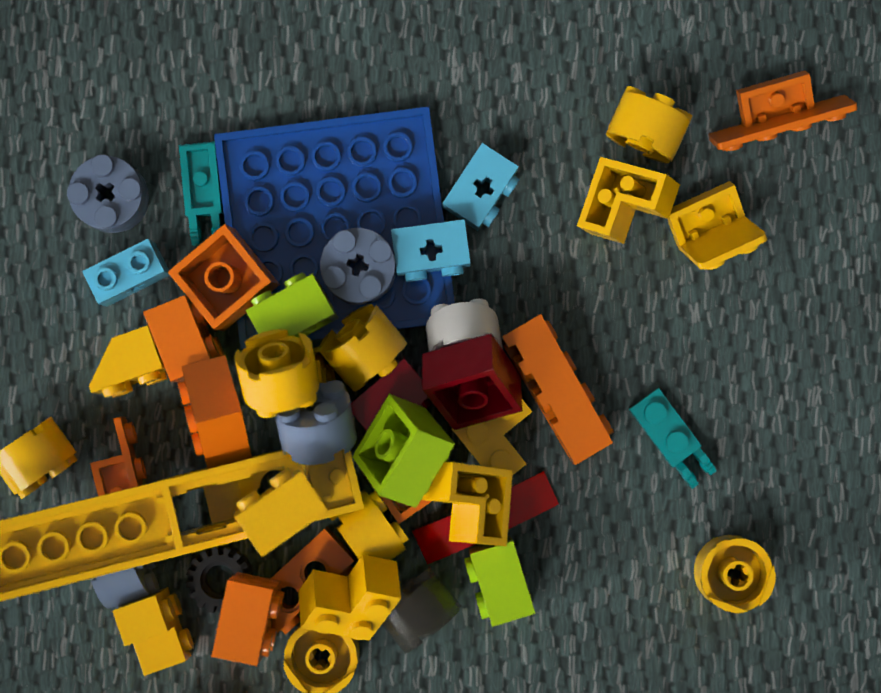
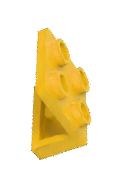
(714, 227)

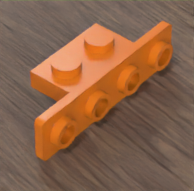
(779, 107)
(122, 470)

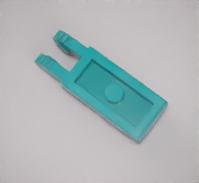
(200, 187)
(670, 435)

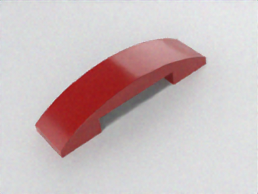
(527, 501)

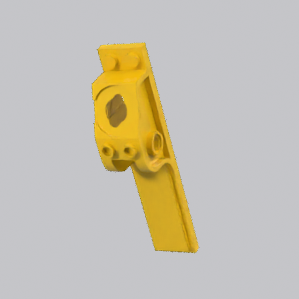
(142, 523)

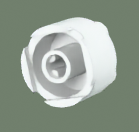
(461, 323)

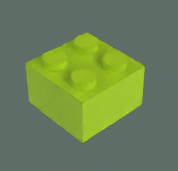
(297, 308)
(402, 451)
(501, 581)

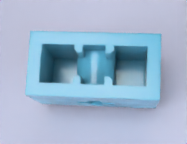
(484, 166)
(412, 240)
(126, 273)

